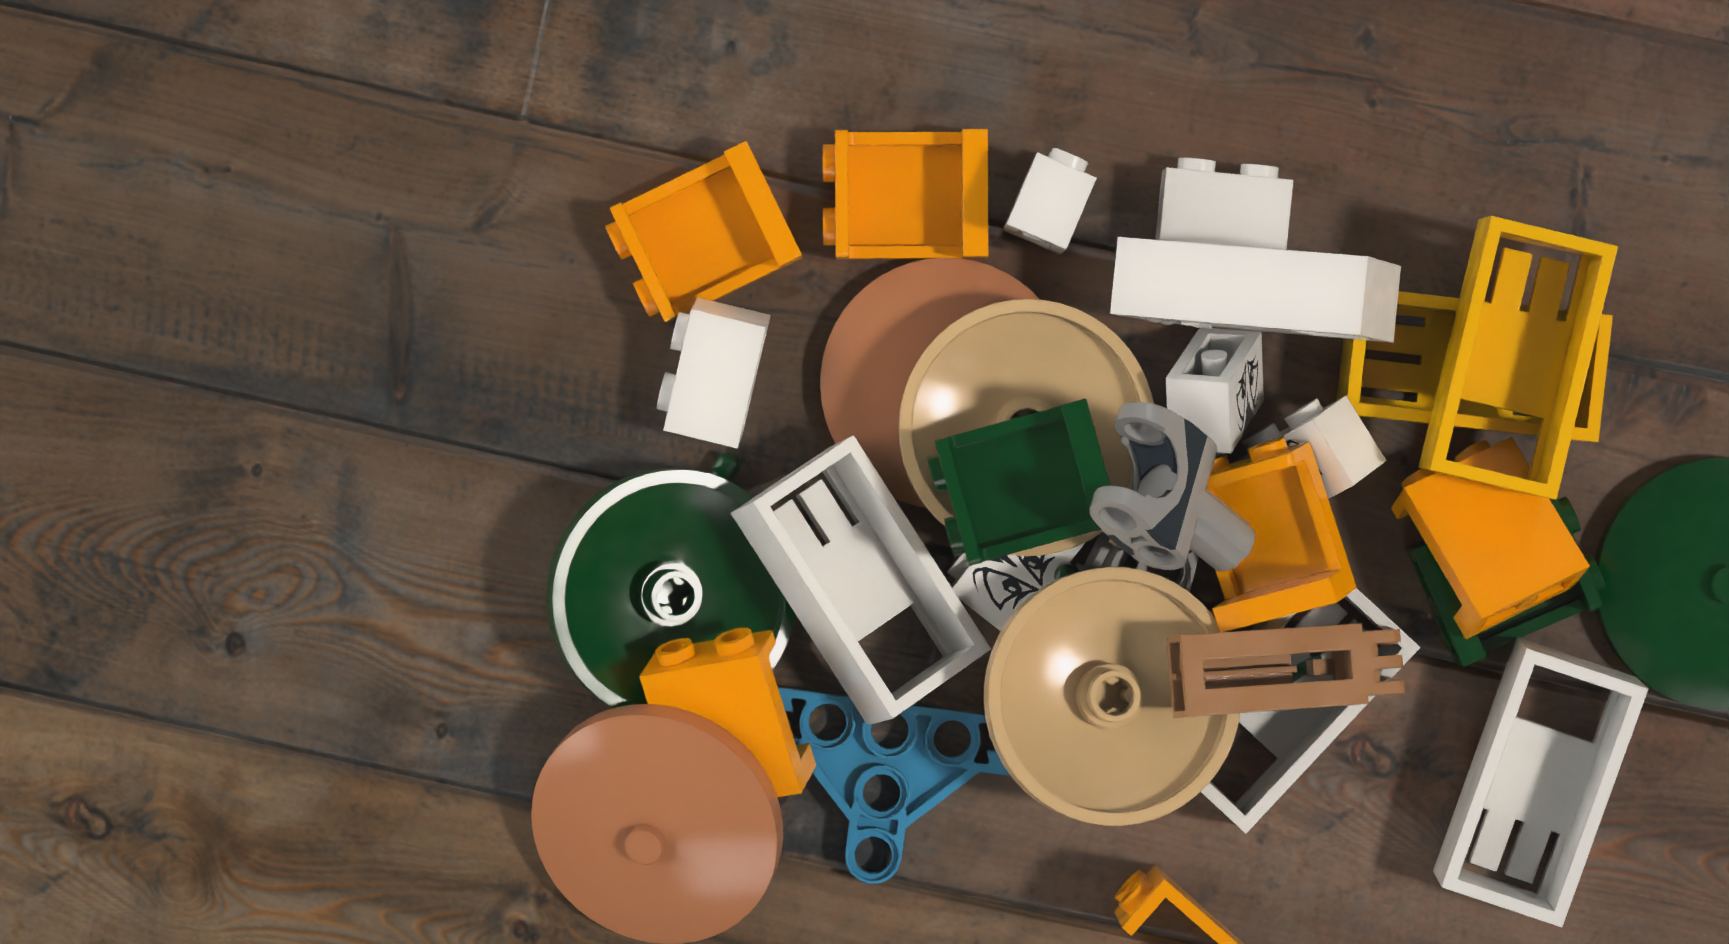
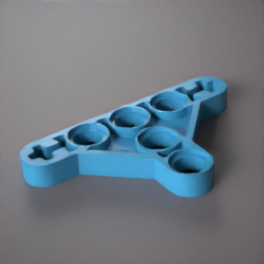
(916, 765)

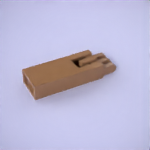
(1255, 669)

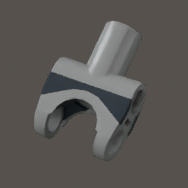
(1169, 495)

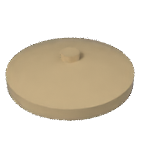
(1010, 365)
(1086, 698)

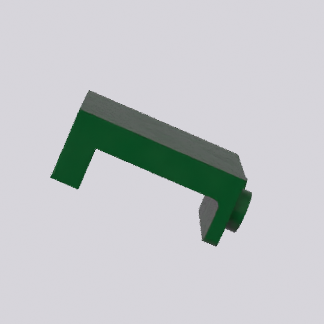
(1020, 481)
(1446, 604)

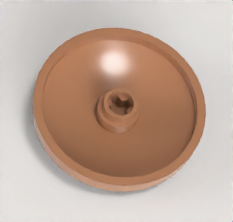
(883, 339)
(657, 824)

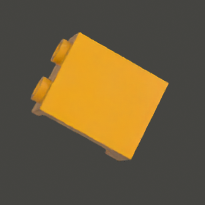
(907, 195)
(703, 234)
(1491, 542)
(1296, 545)
(736, 689)

